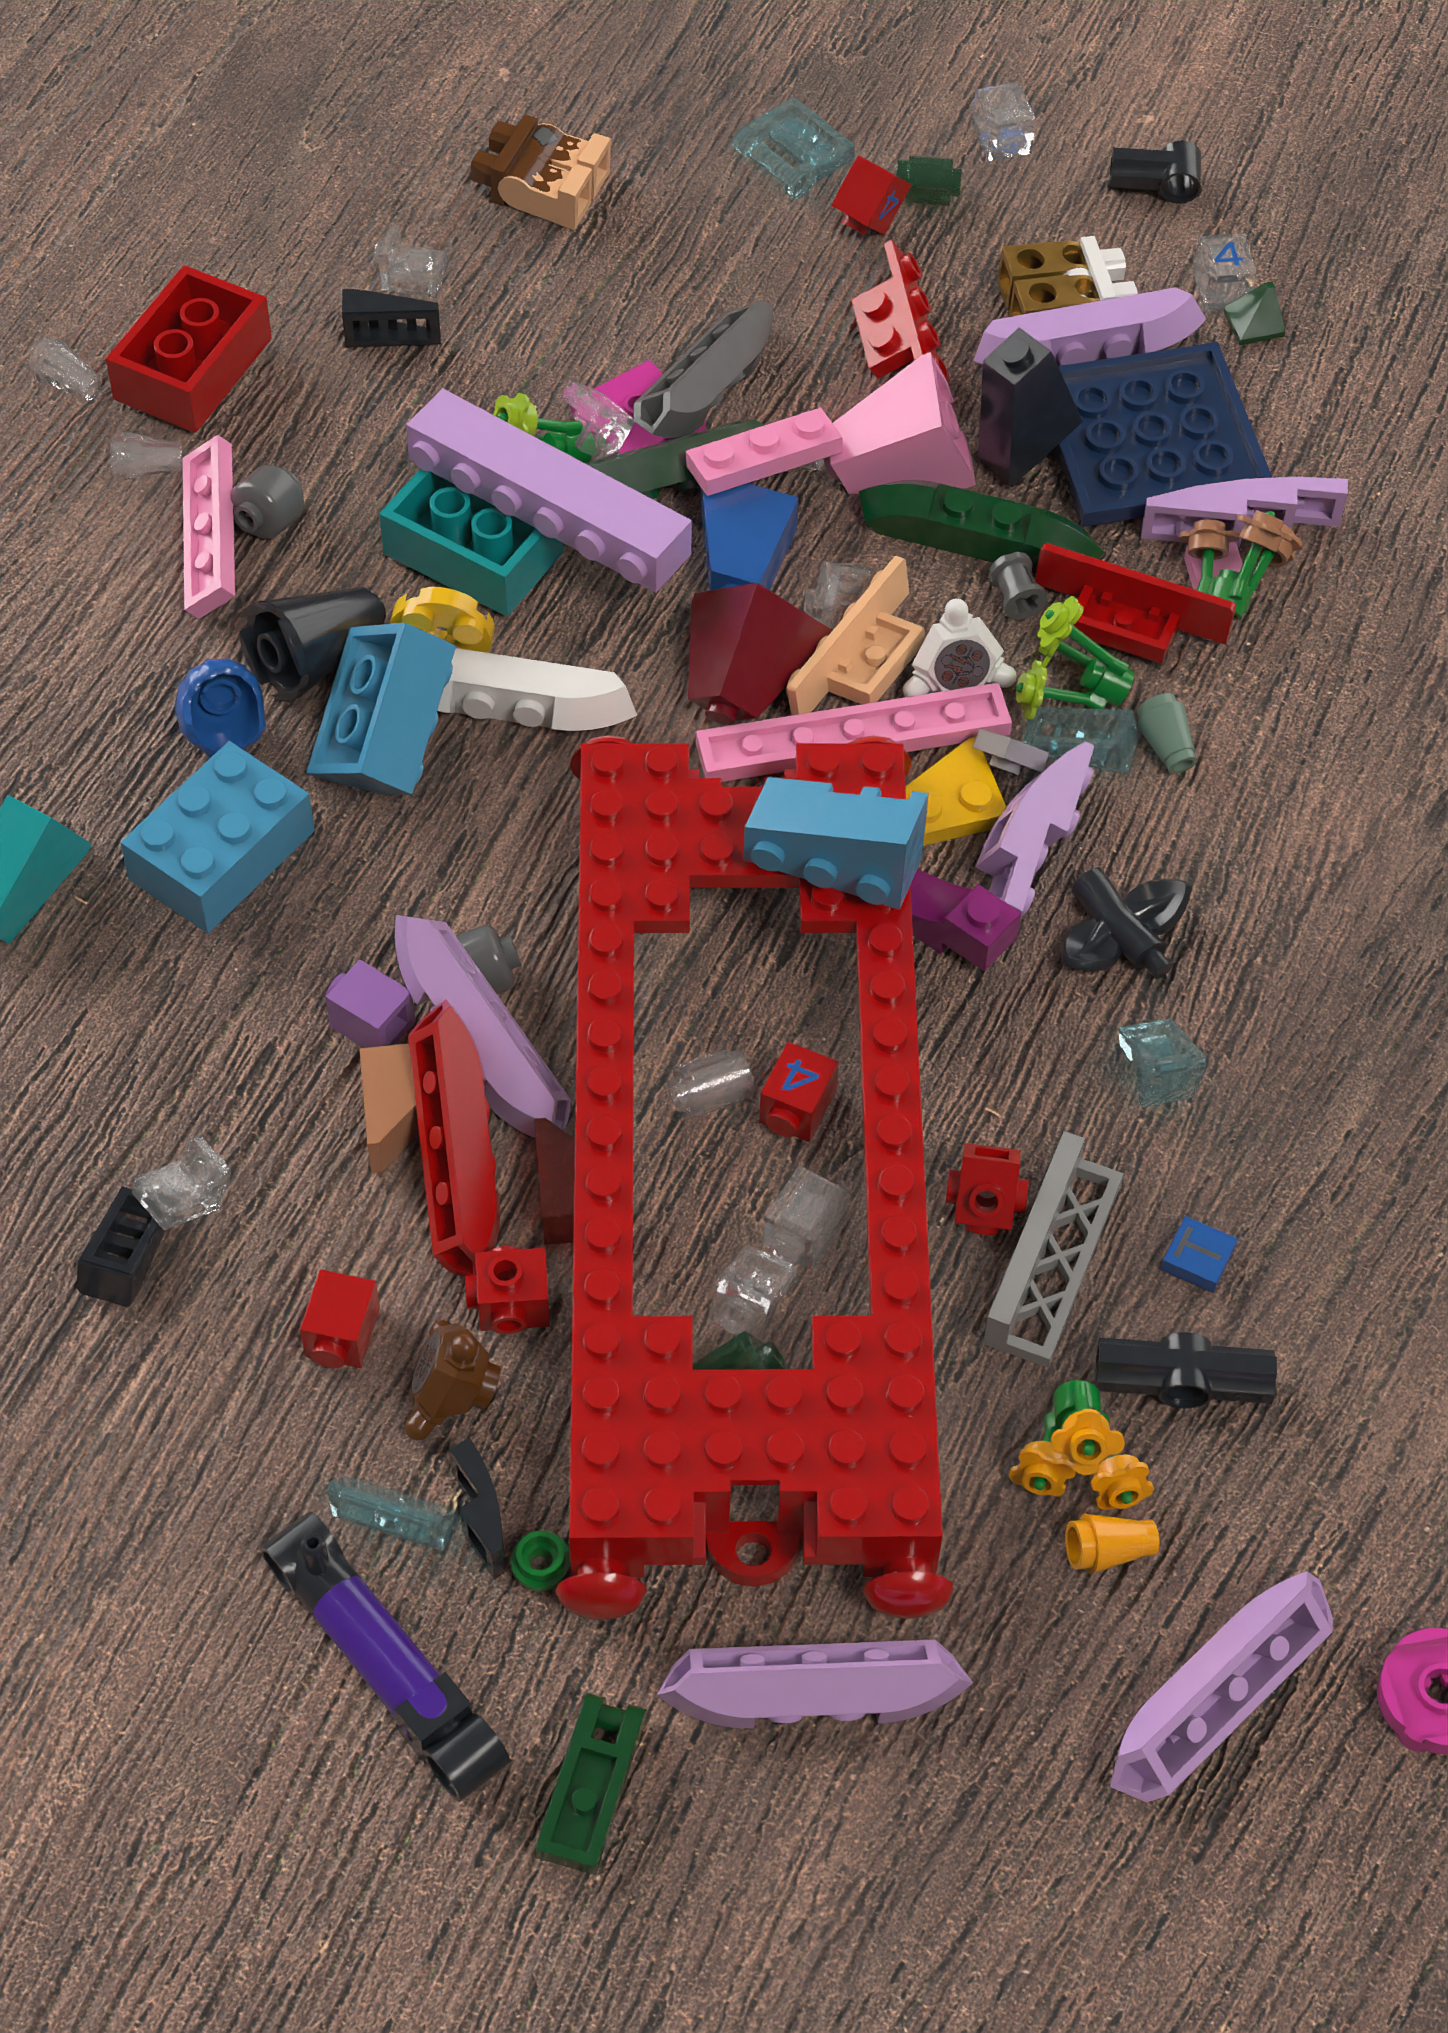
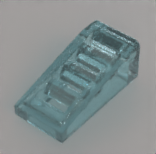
(1114, 733)

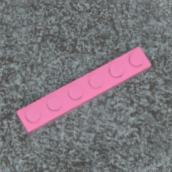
(915, 721)

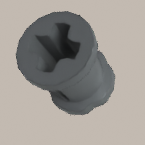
(1020, 592)

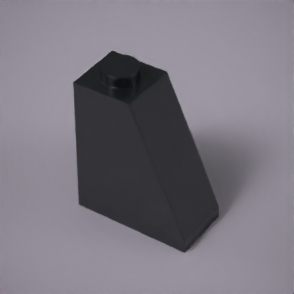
(1022, 407)

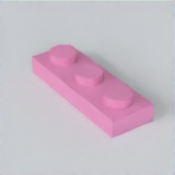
(764, 451)

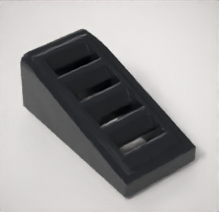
(373, 316)
(111, 1276)

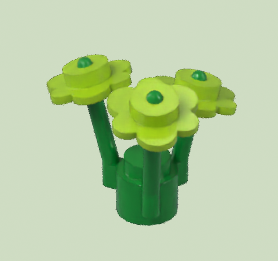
(1104, 675)

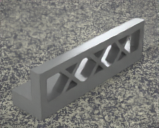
(1034, 1240)

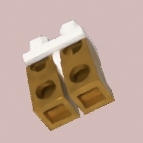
(1060, 275)

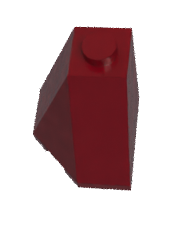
(745, 650)

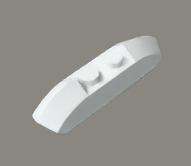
(534, 692)

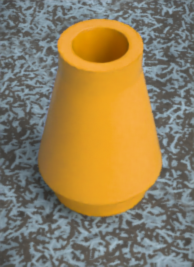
(1107, 1541)

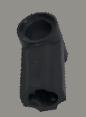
(1171, 171)

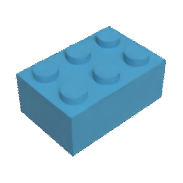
(218, 836)

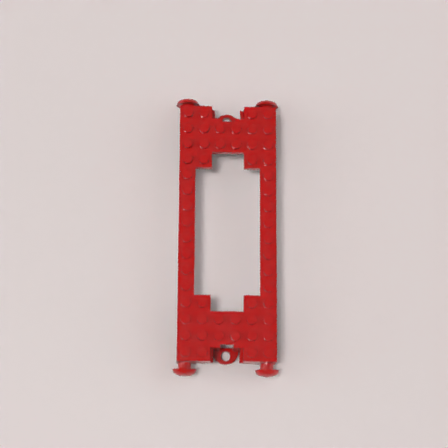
(648, 1431)

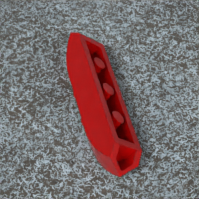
(454, 1139)

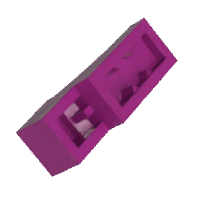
(962, 918)

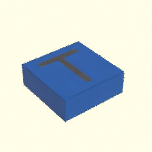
(1199, 1254)

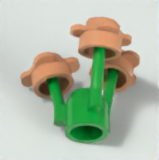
(1270, 543)

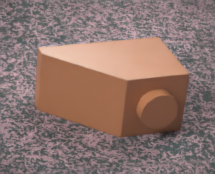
(388, 1102)

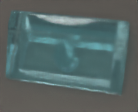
(391, 1511)

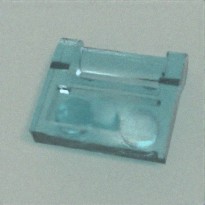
(800, 135)

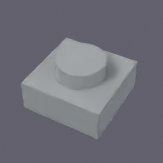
(1009, 753)

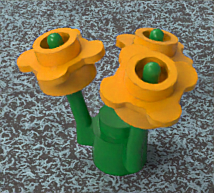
(1084, 1435)

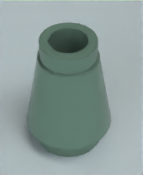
(1167, 730)

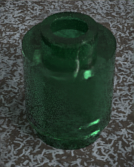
(931, 179)

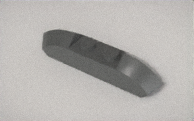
(716, 361)

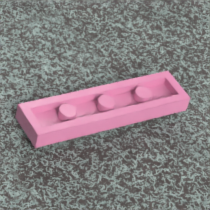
(208, 527)

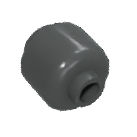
(267, 501)
(492, 956)

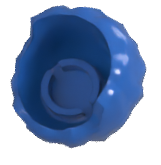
(220, 705)

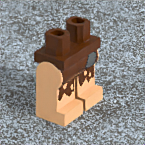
(543, 170)

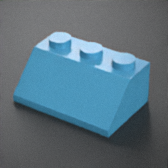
(382, 708)

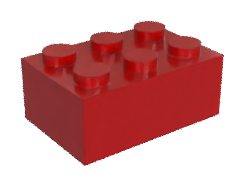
(189, 348)

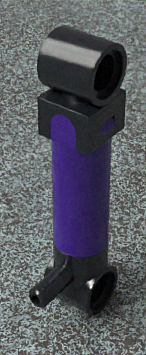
(427, 1705)

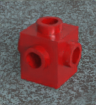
(987, 1170)
(509, 1289)

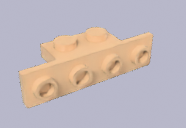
(863, 650)

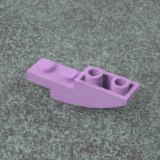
(1033, 823)

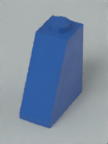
(747, 534)

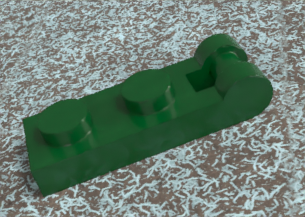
(590, 1785)

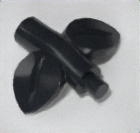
(1124, 925)

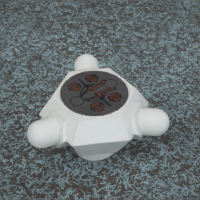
(958, 655)

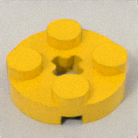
(449, 610)

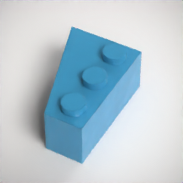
(838, 839)

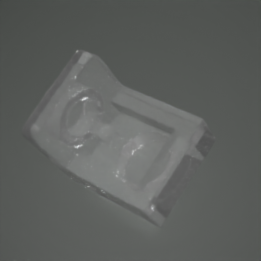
(836, 585)

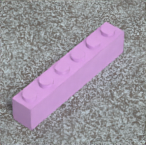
(549, 490)

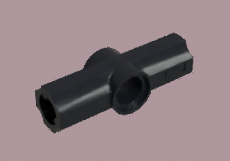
(1185, 1370)

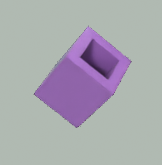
(369, 1006)

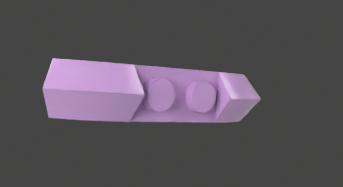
(1103, 327)
(517, 1077)
(813, 1680)
(1221, 1687)

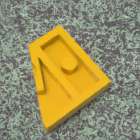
(961, 795)

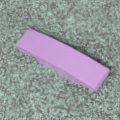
(1290, 498)

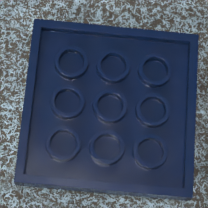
(1153, 430)

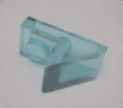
(1165, 1061)

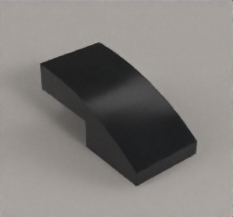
(482, 1514)

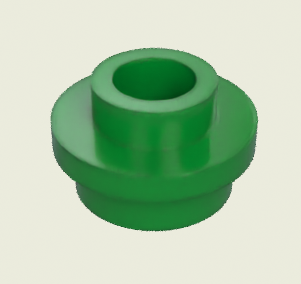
(540, 1545)

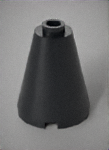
(303, 636)

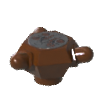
(449, 1378)

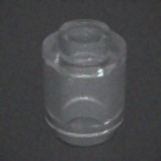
(710, 1083)

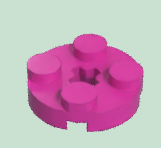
(1403, 1685)

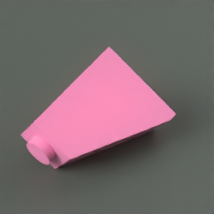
(903, 434)

